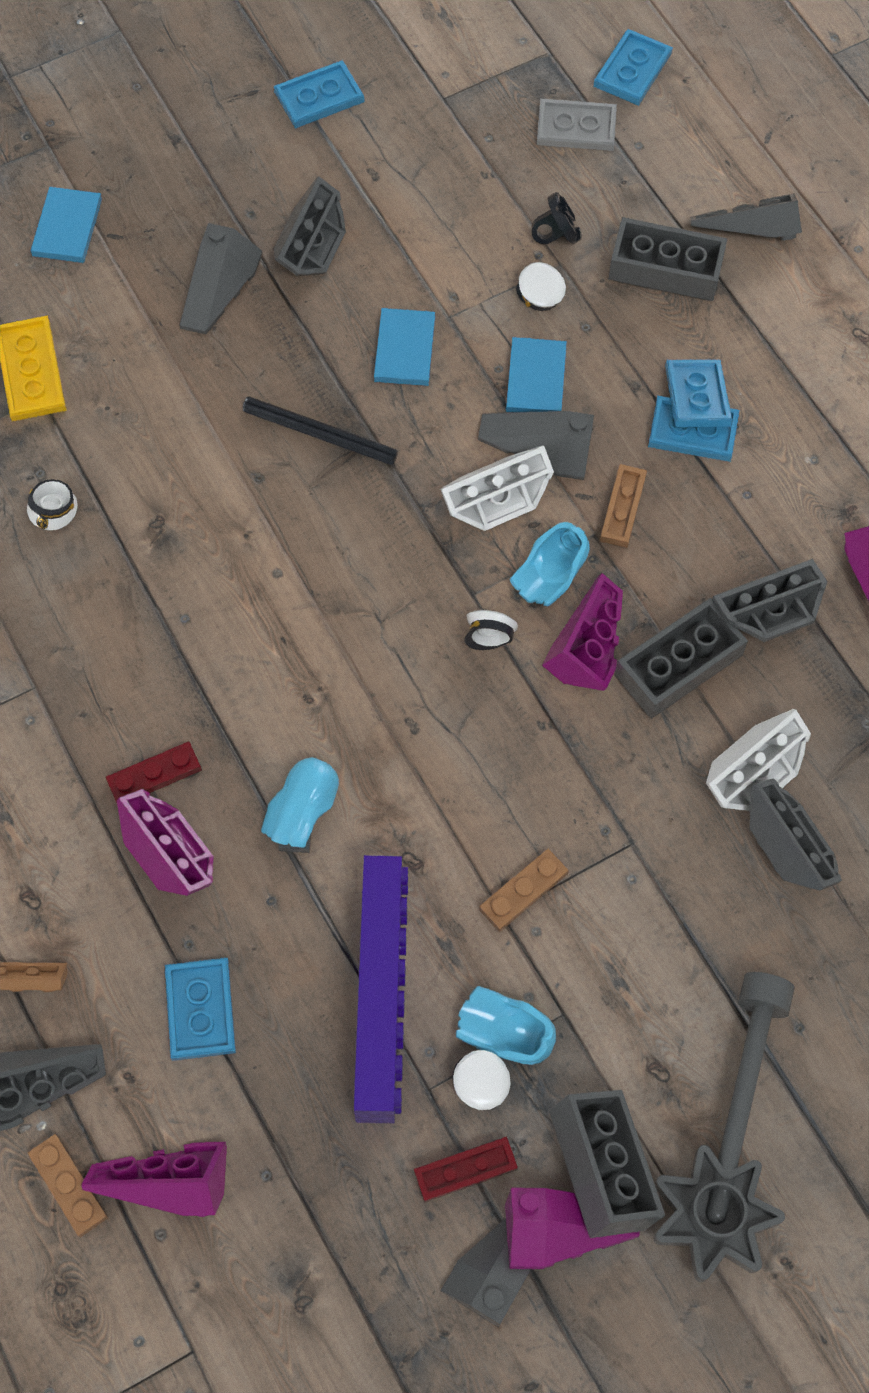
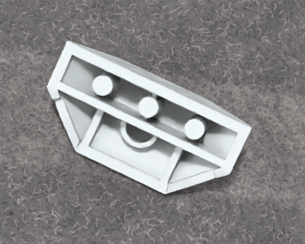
(500, 489)
(763, 753)

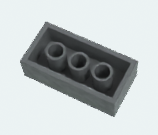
(667, 259)
(680, 658)
(606, 1163)

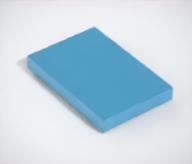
(633, 67)
(319, 94)
(66, 224)
(404, 347)
(536, 375)
(698, 393)
(697, 441)
(200, 1009)

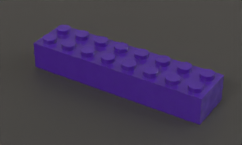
(378, 992)

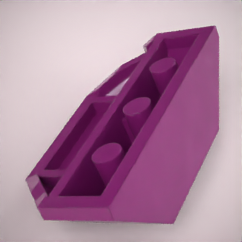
(164, 844)

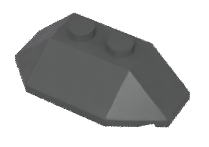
(312, 231)
(775, 602)
(791, 838)

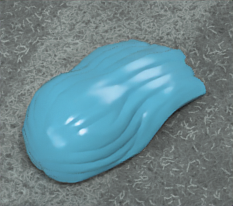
(552, 564)
(301, 801)
(506, 1027)

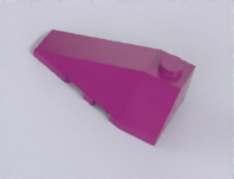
(587, 643)
(176, 1182)

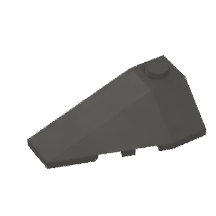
(772, 218)
(220, 271)
(562, 433)
(41, 1076)
(484, 1278)

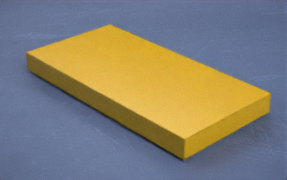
(30, 369)

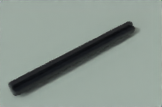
(320, 430)

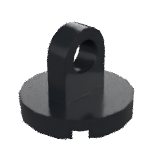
(560, 219)

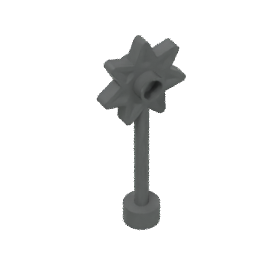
(717, 1205)

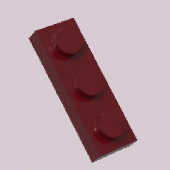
(155, 771)
(465, 1169)

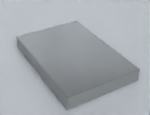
(576, 124)

